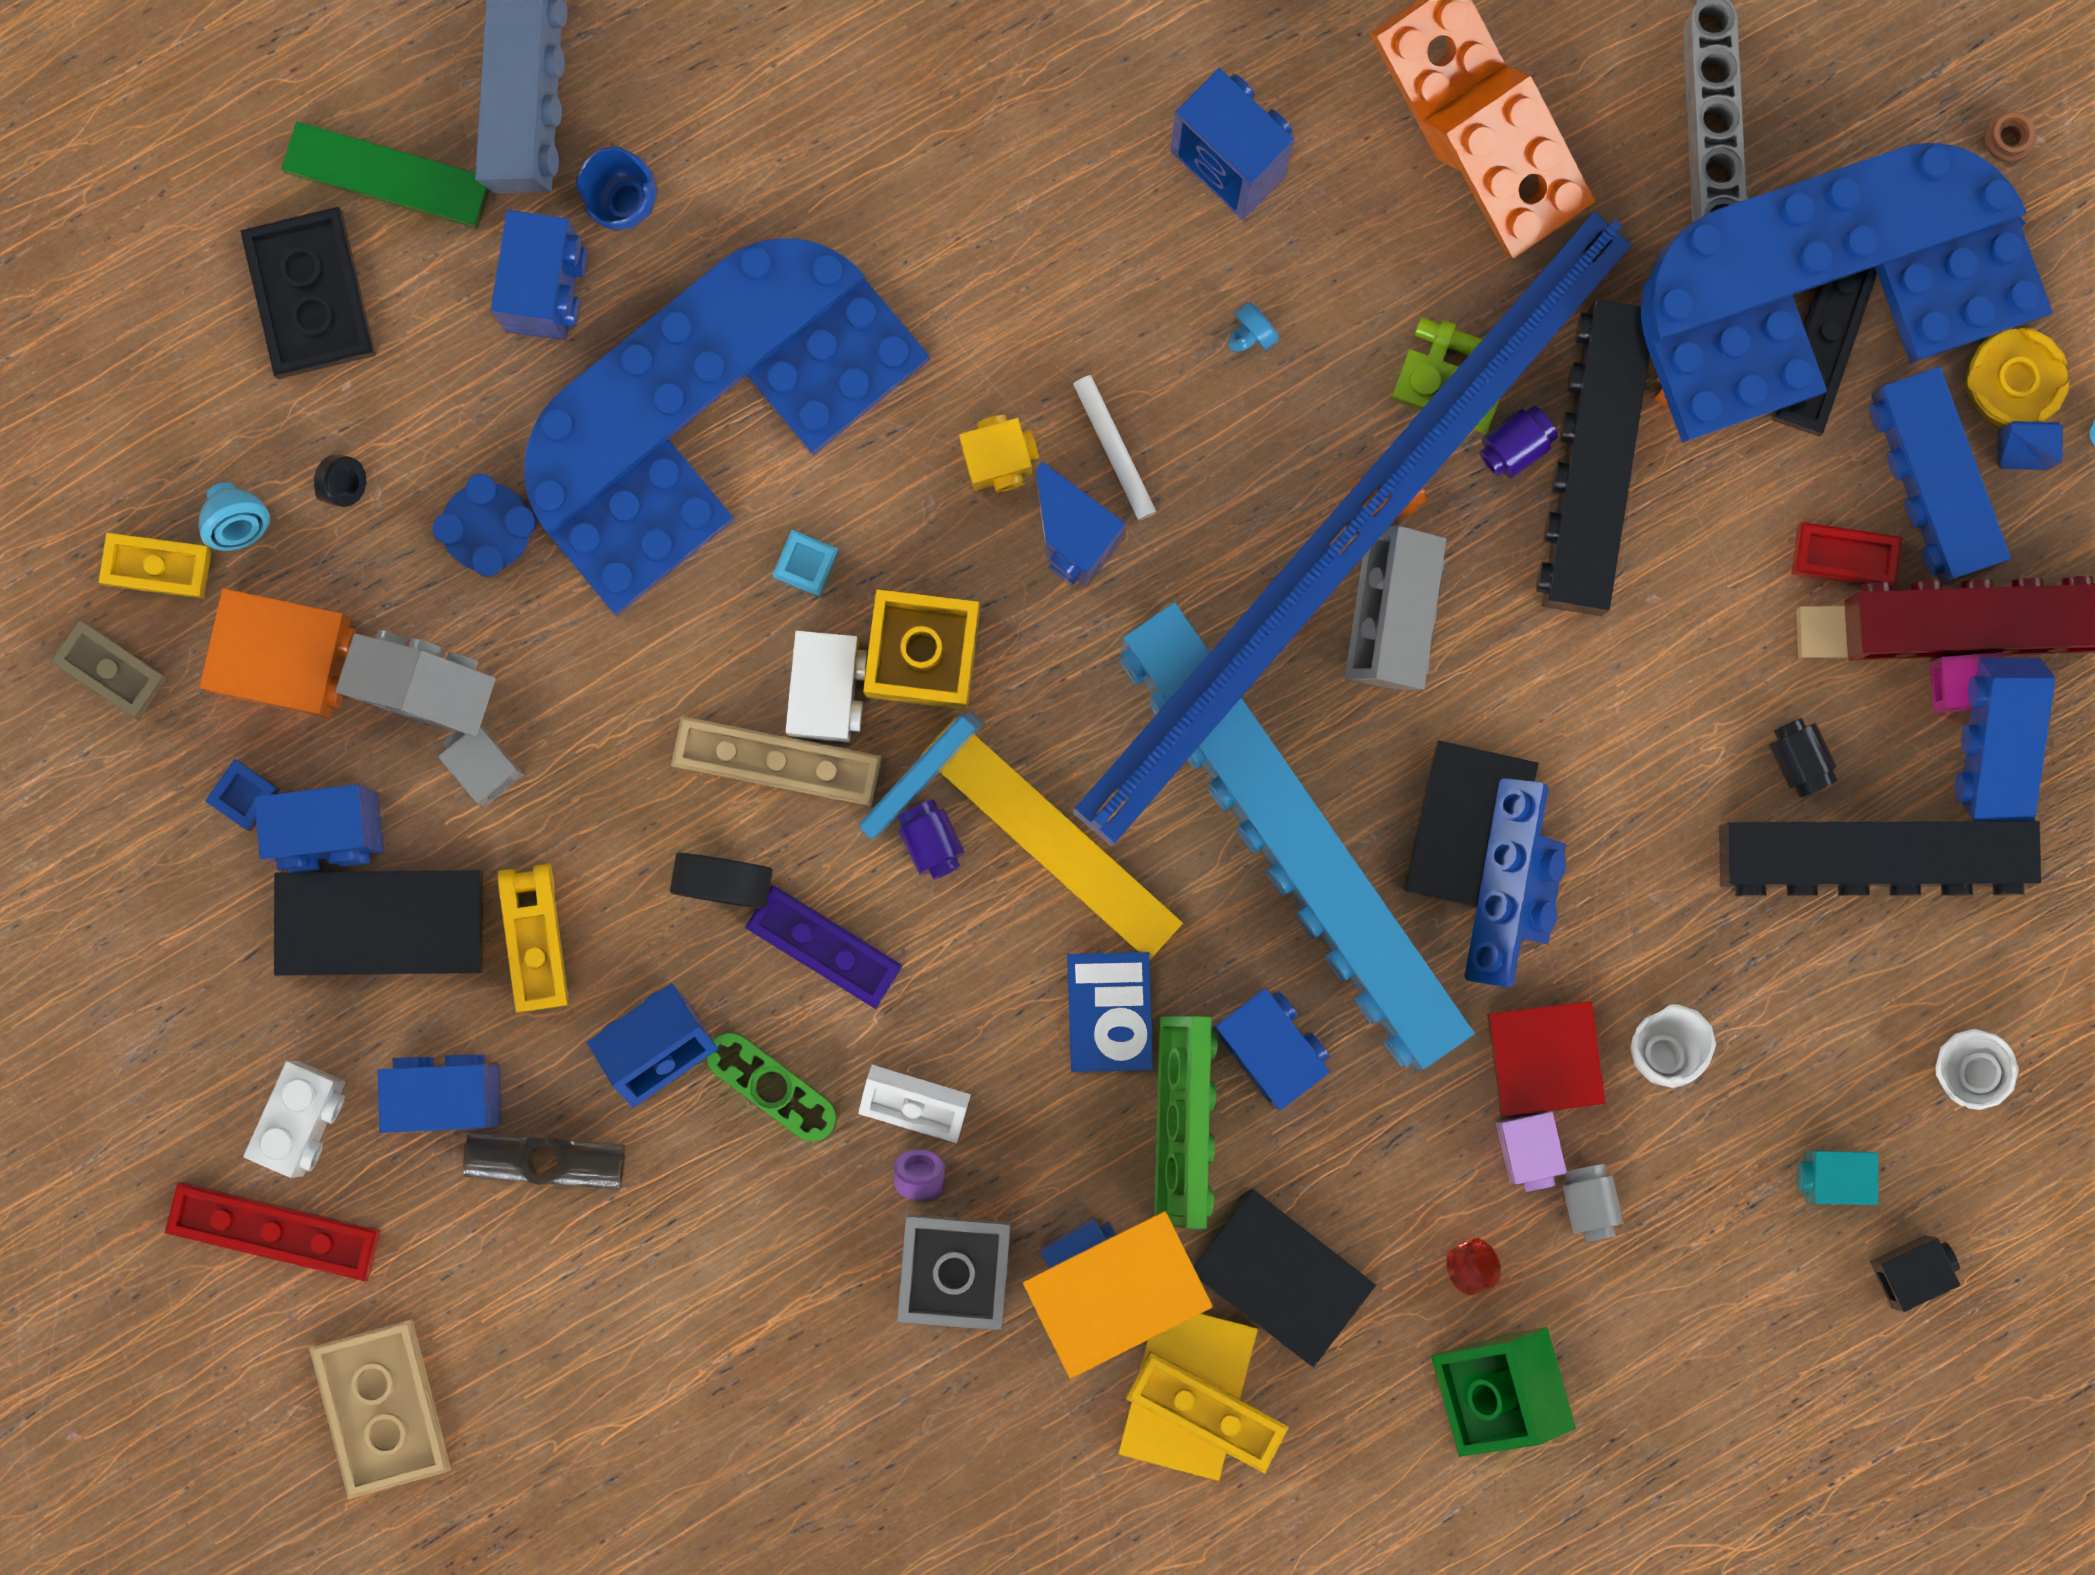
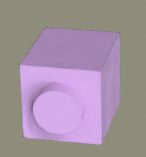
(1531, 1150)

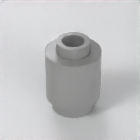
(1592, 1202)

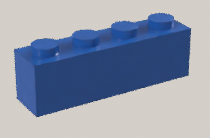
(1938, 476)

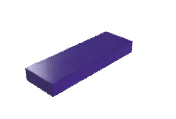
(824, 947)

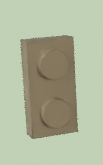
(109, 669)

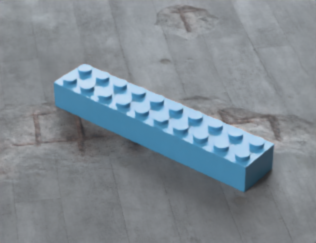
(1304, 855)

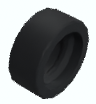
(721, 880)

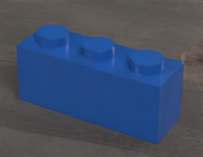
(2005, 739)

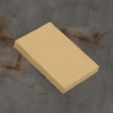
(380, 1409)

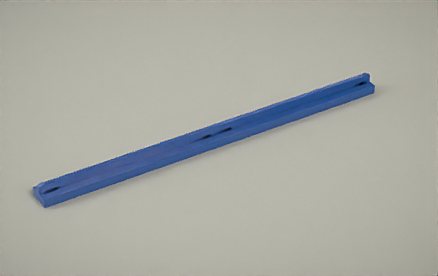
(1319, 566)

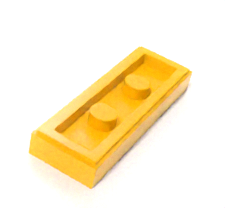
(1207, 1412)

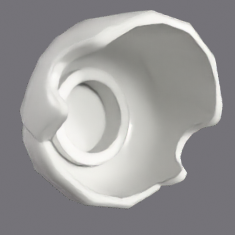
(1673, 1046)
(1977, 1069)

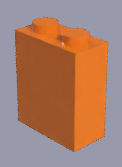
(277, 653)

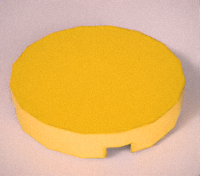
(2017, 377)

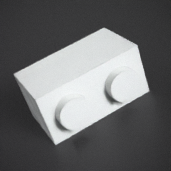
(824, 687)

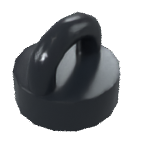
(339, 480)

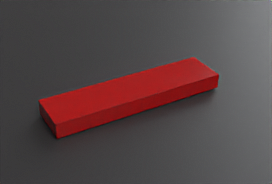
(272, 1231)

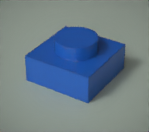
(236, 794)

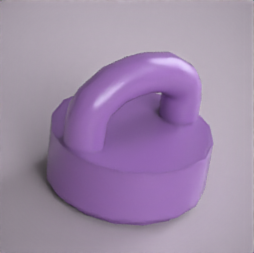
(919, 1175)

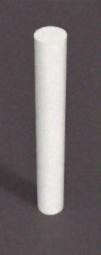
(1114, 447)

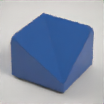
(2030, 445)

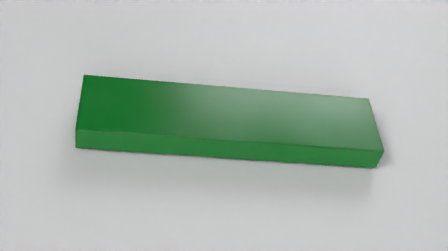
(385, 174)

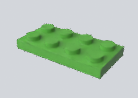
(1182, 1123)

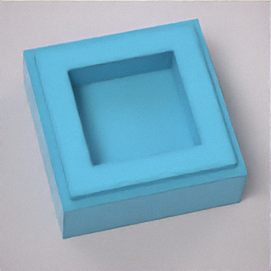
(805, 563)

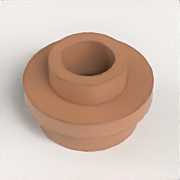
(2020, 126)

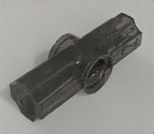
(511, 1160)

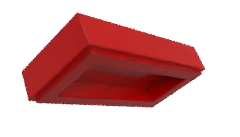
(1846, 554)

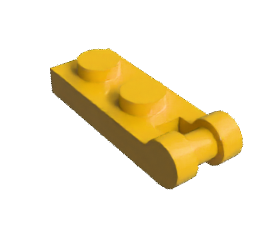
(533, 940)

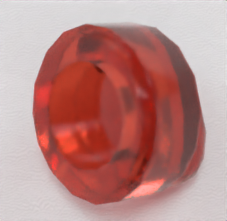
(1473, 1267)

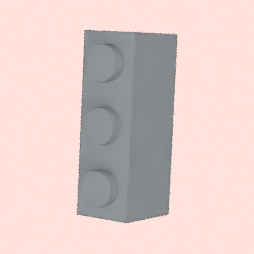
(1396, 610)

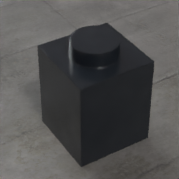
(1917, 1272)

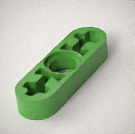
(810, 1100)

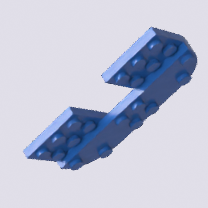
(1923, 215)
(602, 450)

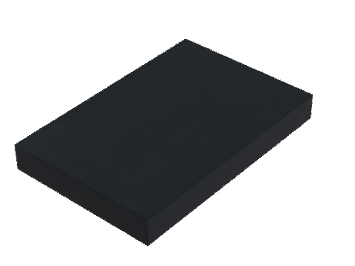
(308, 293)
(1458, 820)
(1282, 1278)

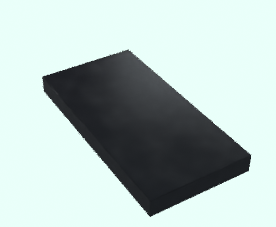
(378, 922)

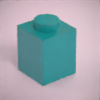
(1839, 1177)

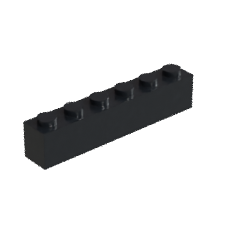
(1597, 460)
(1880, 855)

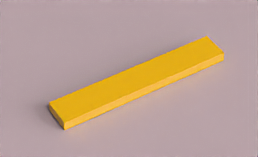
(1060, 846)

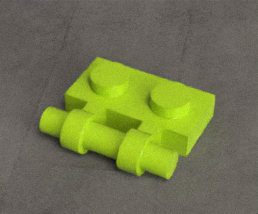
(1426, 374)

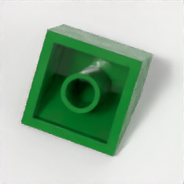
(1503, 1393)

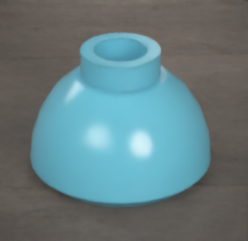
(232, 518)

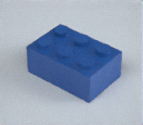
(1232, 142)

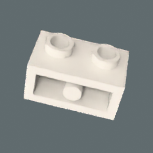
(296, 1119)

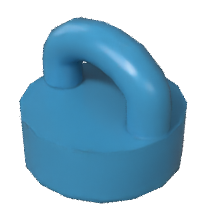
(1253, 329)

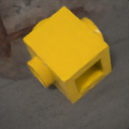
(998, 453)

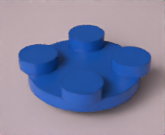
(485, 526)

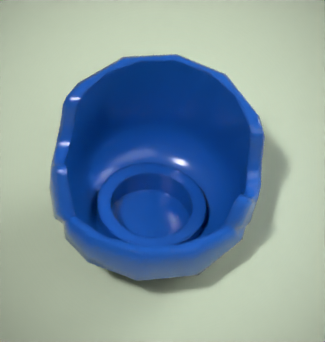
(616, 188)

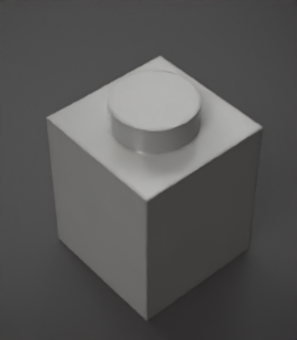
(480, 765)

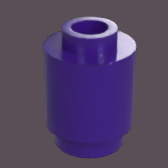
(1518, 442)
(930, 839)

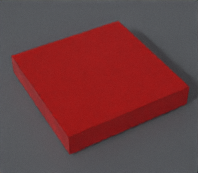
(1546, 1058)

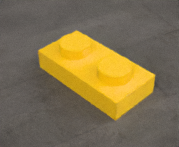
(155, 565)

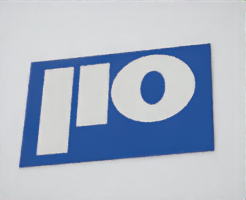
(1110, 1012)

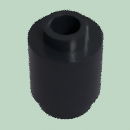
(1803, 757)

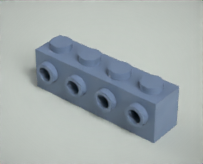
(520, 95)

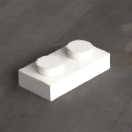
(914, 1103)

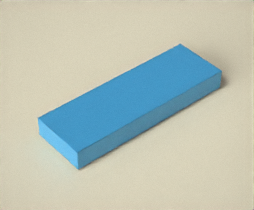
(921, 774)

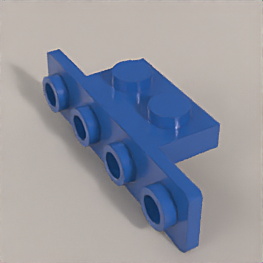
(1516, 884)

